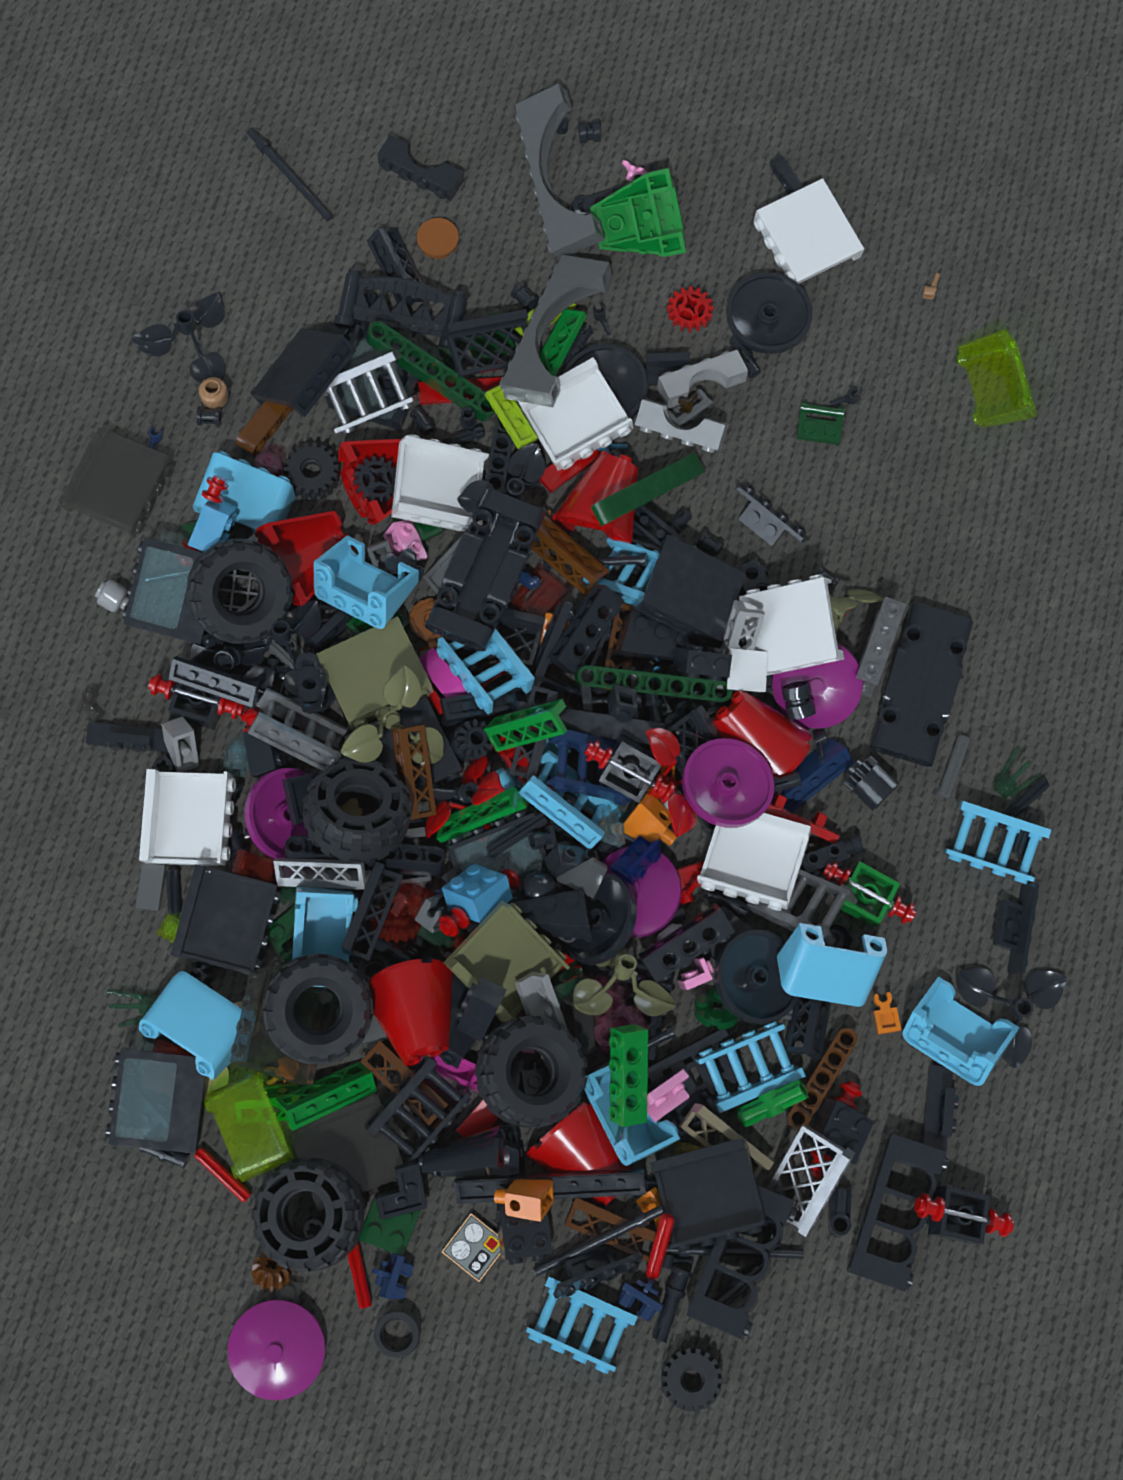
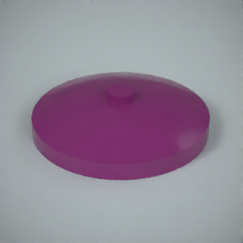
(833, 690)
(728, 783)
(268, 813)
(656, 894)
(276, 1349)

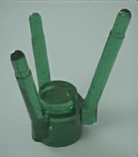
(1006, 785)
(144, 1004)

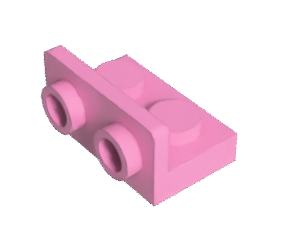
(403, 536)
(693, 977)
(667, 1096)

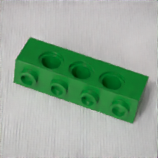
(628, 1075)

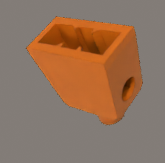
(650, 821)
(527, 1198)

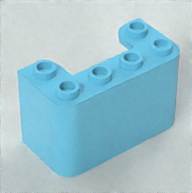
(322, 921)

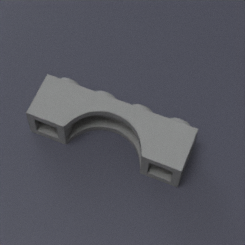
(725, 369)
(655, 417)

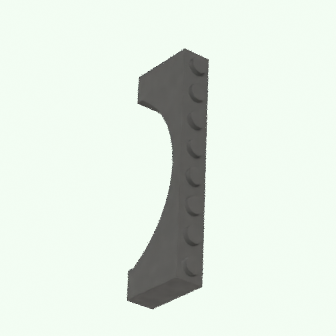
(539, 121)
(571, 281)

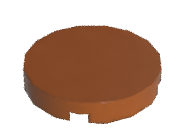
(437, 238)
(418, 619)

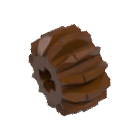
(269, 1274)

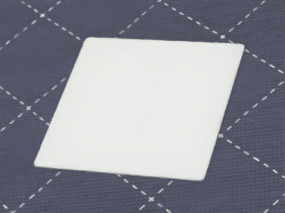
(748, 670)

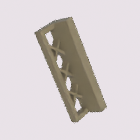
(724, 1131)

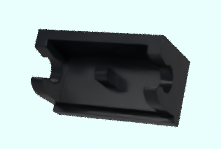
(679, 1113)

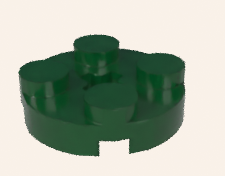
(707, 1015)

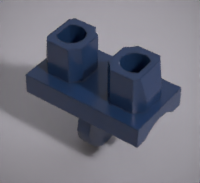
(390, 1274)
(649, 1306)

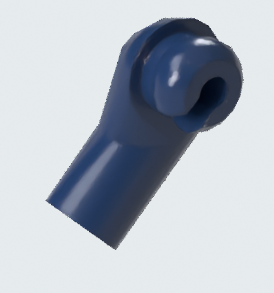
(528, 581)

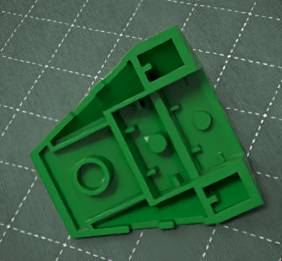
(643, 217)

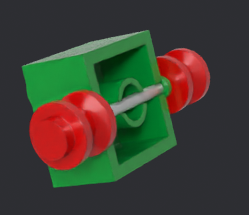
(873, 894)

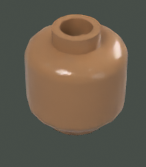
(213, 393)

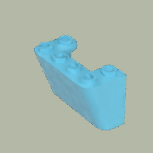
(254, 491)
(359, 587)
(829, 972)
(633, 1141)

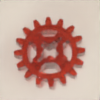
(397, 927)

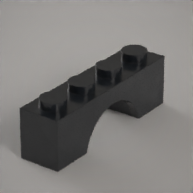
(441, 180)

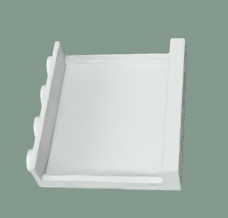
(807, 232)
(581, 419)
(431, 479)
(796, 624)
(187, 818)
(756, 860)

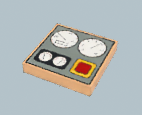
(480, 1251)

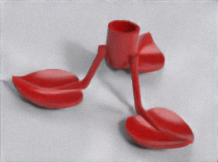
(665, 749)
(487, 788)

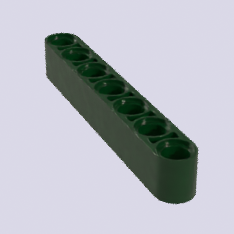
(425, 362)
(647, 489)
(664, 683)

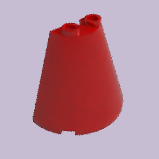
(353, 453)
(602, 479)
(299, 544)
(766, 730)
(414, 1007)
(577, 1146)

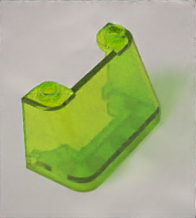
(997, 380)
(249, 1126)

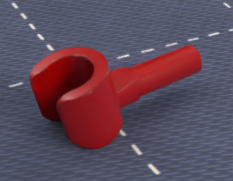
(687, 894)

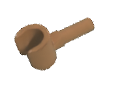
(929, 291)

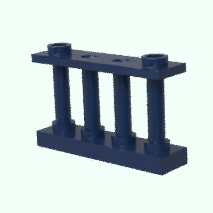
(562, 784)

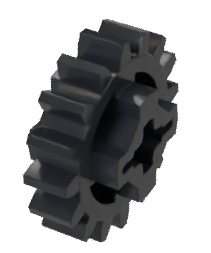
(367, 473)

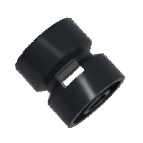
(798, 699)

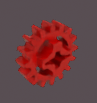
(685, 316)

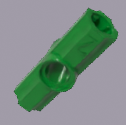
(772, 1103)

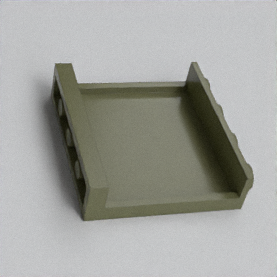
(363, 666)
(504, 951)

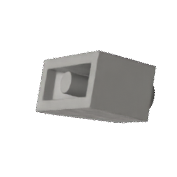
(180, 744)

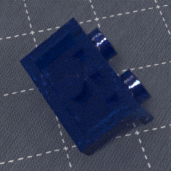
(637, 859)

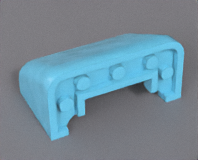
(196, 1021)
(957, 1035)

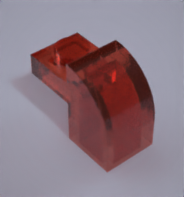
(255, 867)
(410, 899)

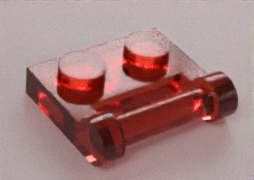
(544, 598)

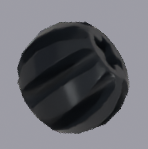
(203, 971)

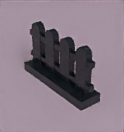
(692, 1050)

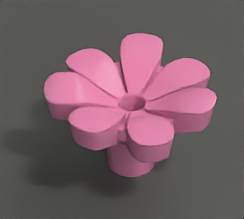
(632, 170)

